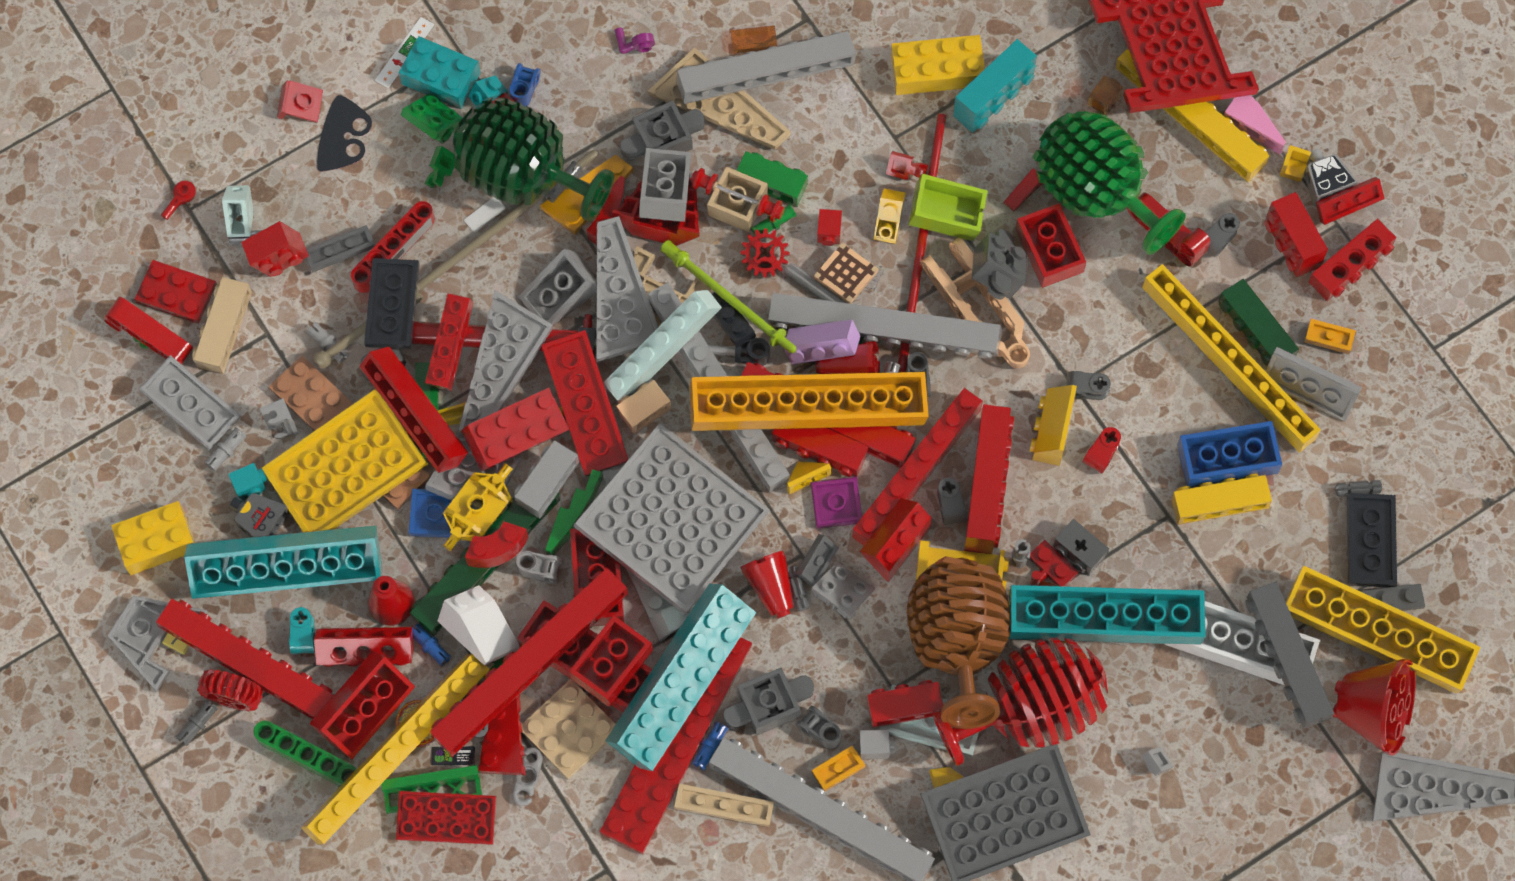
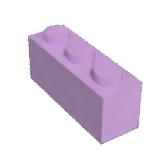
(823, 341)

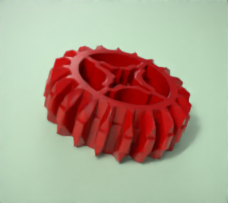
(230, 690)

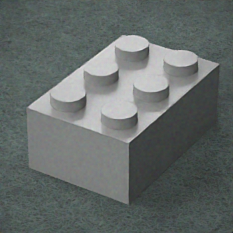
(665, 184)

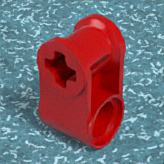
(1101, 452)

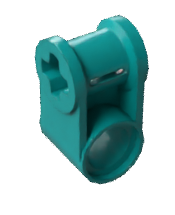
(301, 635)

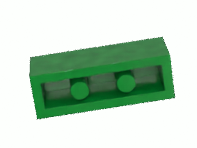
(782, 182)

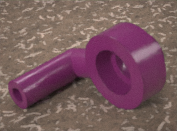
(641, 42)

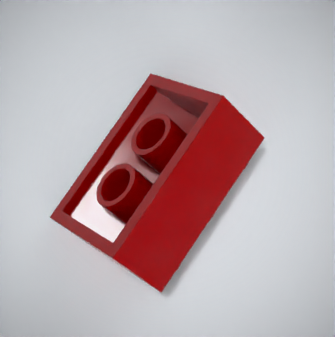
(896, 537)

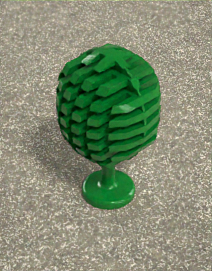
(1098, 173)

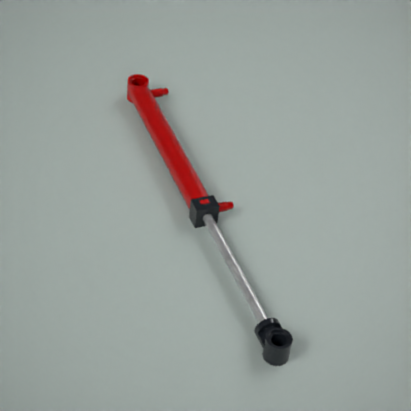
(426, 333)

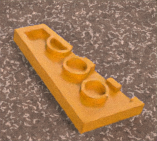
(568, 205)

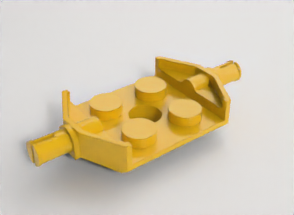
(469, 522)

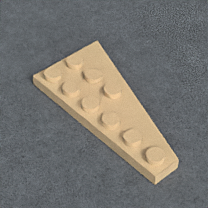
(731, 111)

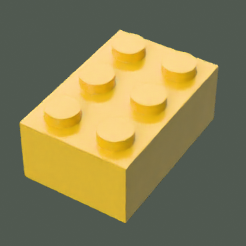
(153, 537)

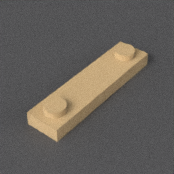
(724, 805)

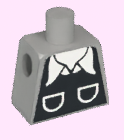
(1326, 176)

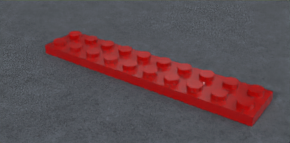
(649, 793)

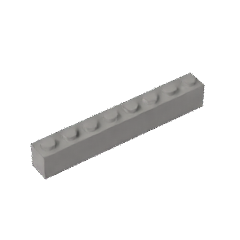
(765, 67)

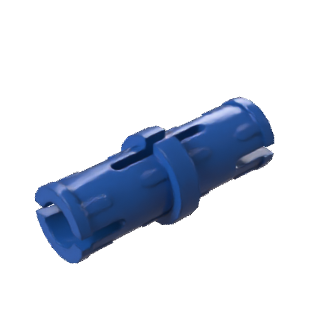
(430, 645)
(710, 745)

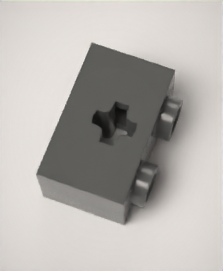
(1074, 537)

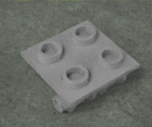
(842, 590)

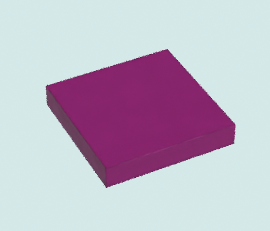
(836, 502)

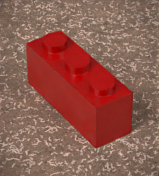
(904, 703)

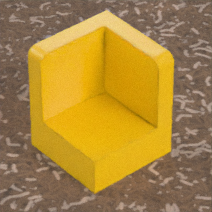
(1295, 163)

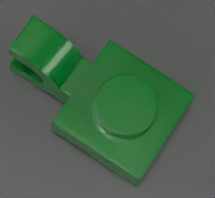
(443, 165)

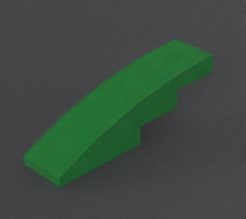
(568, 517)

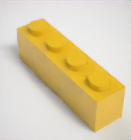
(1221, 499)

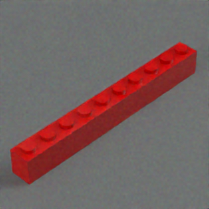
(528, 662)

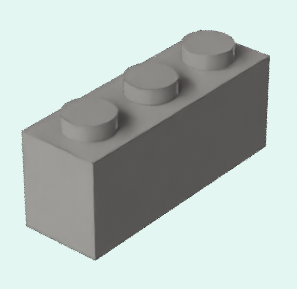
(546, 478)

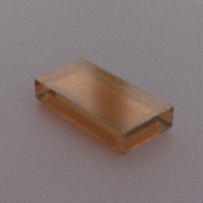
(753, 39)

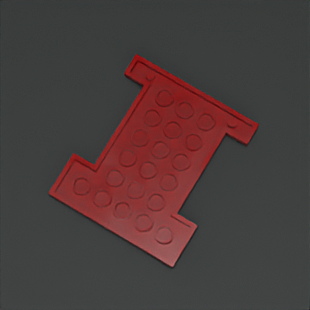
(1173, 53)

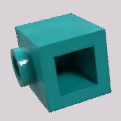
(248, 481)

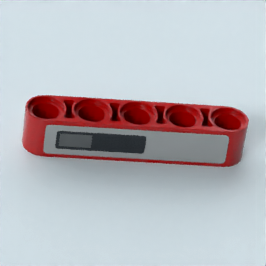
(395, 236)

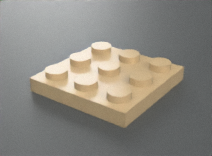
(568, 729)

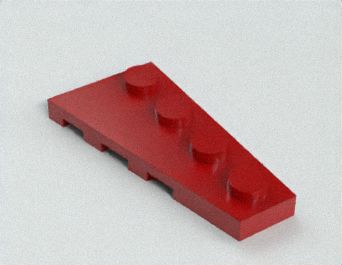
(502, 743)

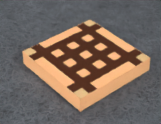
(846, 273)

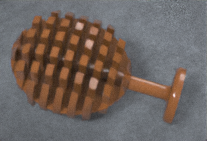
(960, 626)

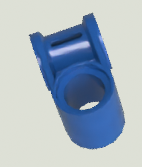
(524, 81)

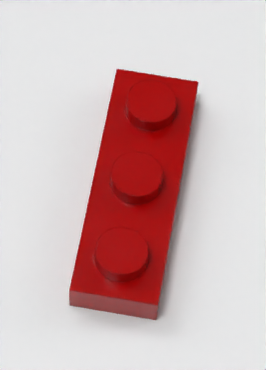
(1350, 200)

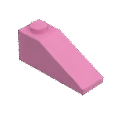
(1252, 119)

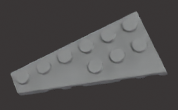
(505, 353)
(1427, 786)

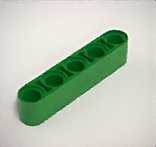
(298, 748)

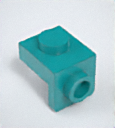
(486, 88)

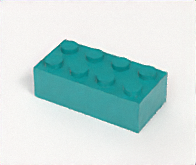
(995, 86)

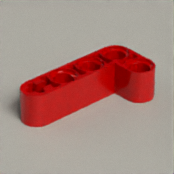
(1185, 244)
(147, 330)

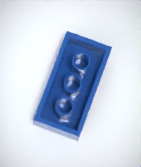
(1229, 453)

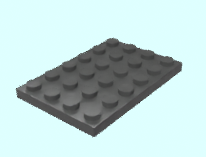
(1005, 814)

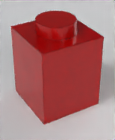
(829, 227)

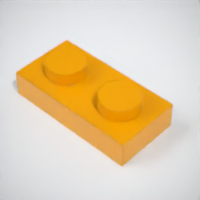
(1330, 336)
(838, 768)

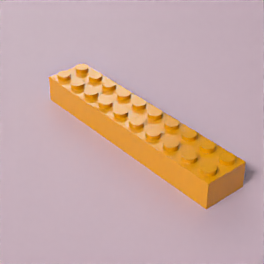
(808, 401)

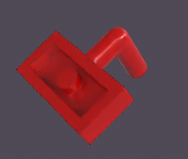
(1051, 565)

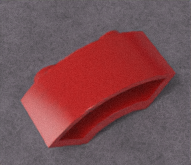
(497, 547)

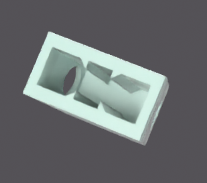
(238, 202)

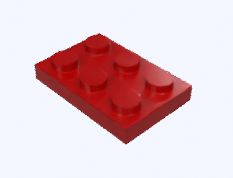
(175, 291)

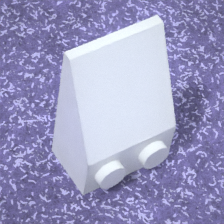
(478, 625)

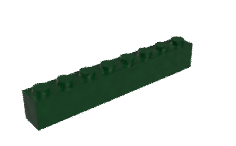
(463, 577)

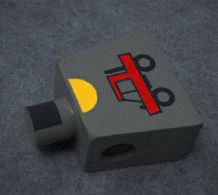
(259, 515)

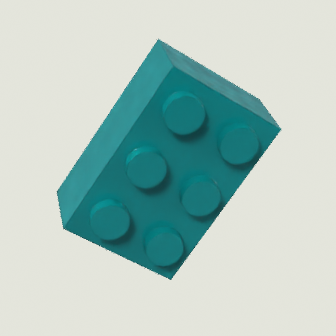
(439, 72)

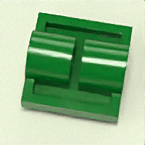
(432, 117)

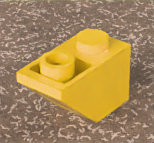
(889, 215)

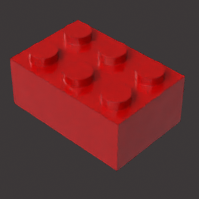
(1295, 234)
(1050, 245)
(611, 660)

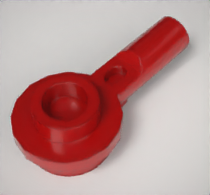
(184, 192)

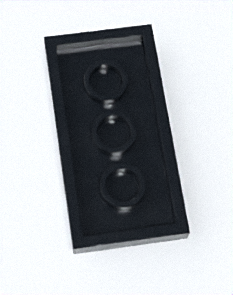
(391, 303)
(1371, 540)

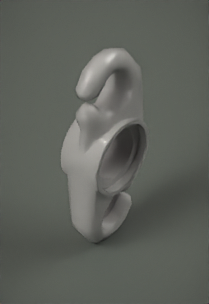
(519, 785)

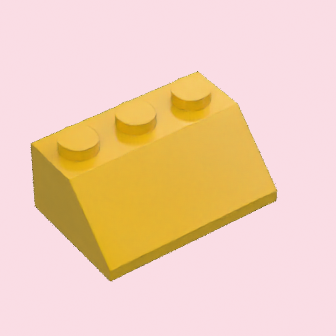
(1053, 424)

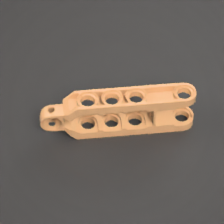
(1013, 349)

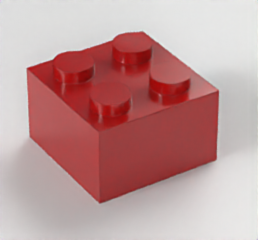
(275, 249)

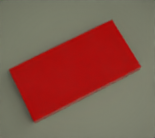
(446, 818)

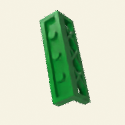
(430, 780)

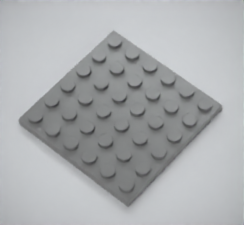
(671, 518)

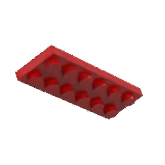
(585, 402)

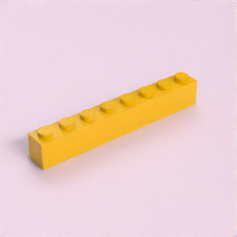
(1210, 128)

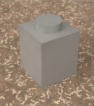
(875, 744)

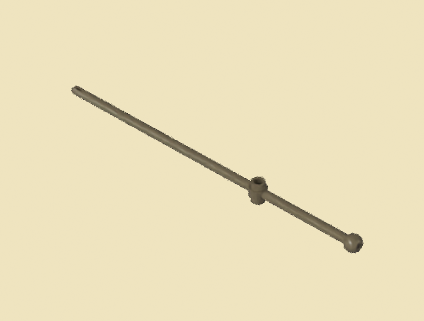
(323, 358)

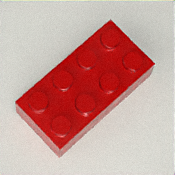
(515, 429)
(586, 562)
(362, 705)

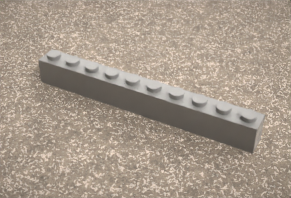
(890, 325)
(704, 364)
(821, 812)

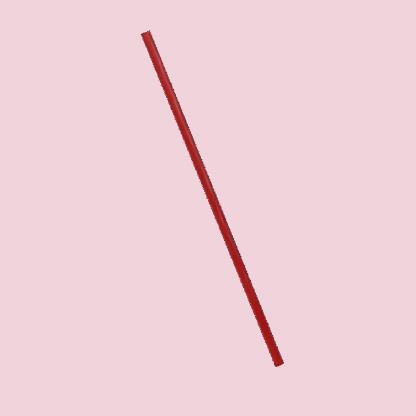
(922, 239)

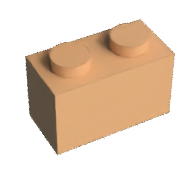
(643, 406)

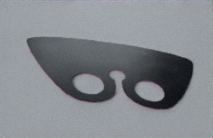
(332, 143)

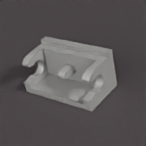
(277, 415)

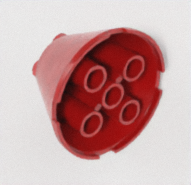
(1378, 703)

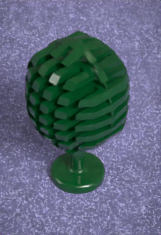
(518, 155)

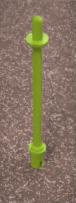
(681, 259)

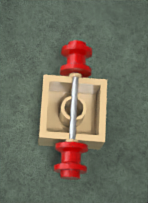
(737, 198)

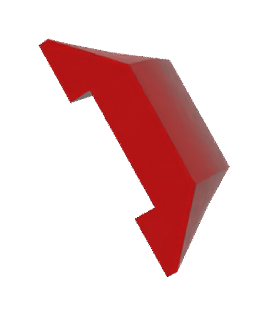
(657, 229)

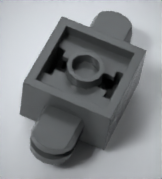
(662, 124)
(999, 264)
(768, 701)

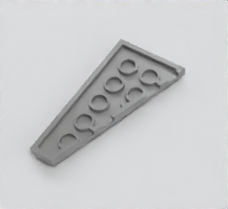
(622, 302)

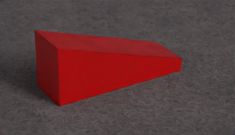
(1023, 190)

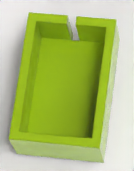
(947, 207)

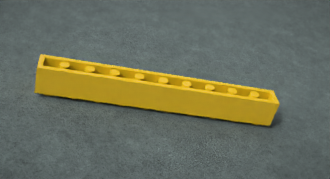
(1231, 358)
(393, 750)

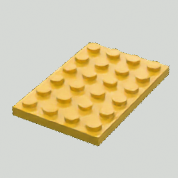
(345, 465)

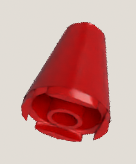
(862, 362)
(771, 582)
(390, 601)

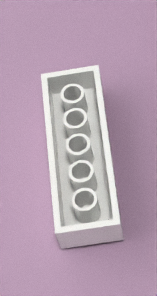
(1236, 643)

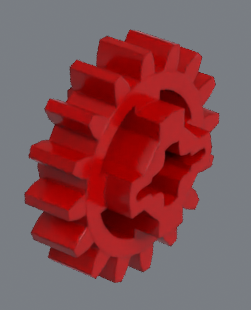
(772, 260)

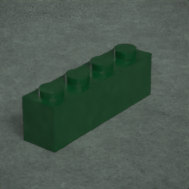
(1255, 321)

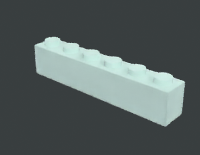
(662, 344)

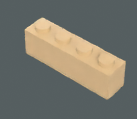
(222, 325)

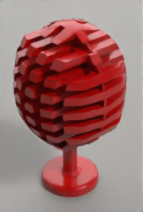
(1039, 695)

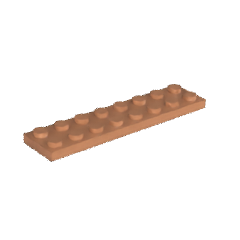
(319, 401)

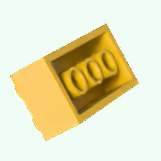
(936, 64)

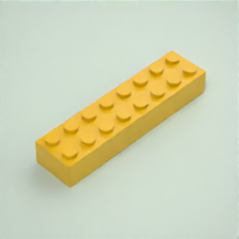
(1380, 629)

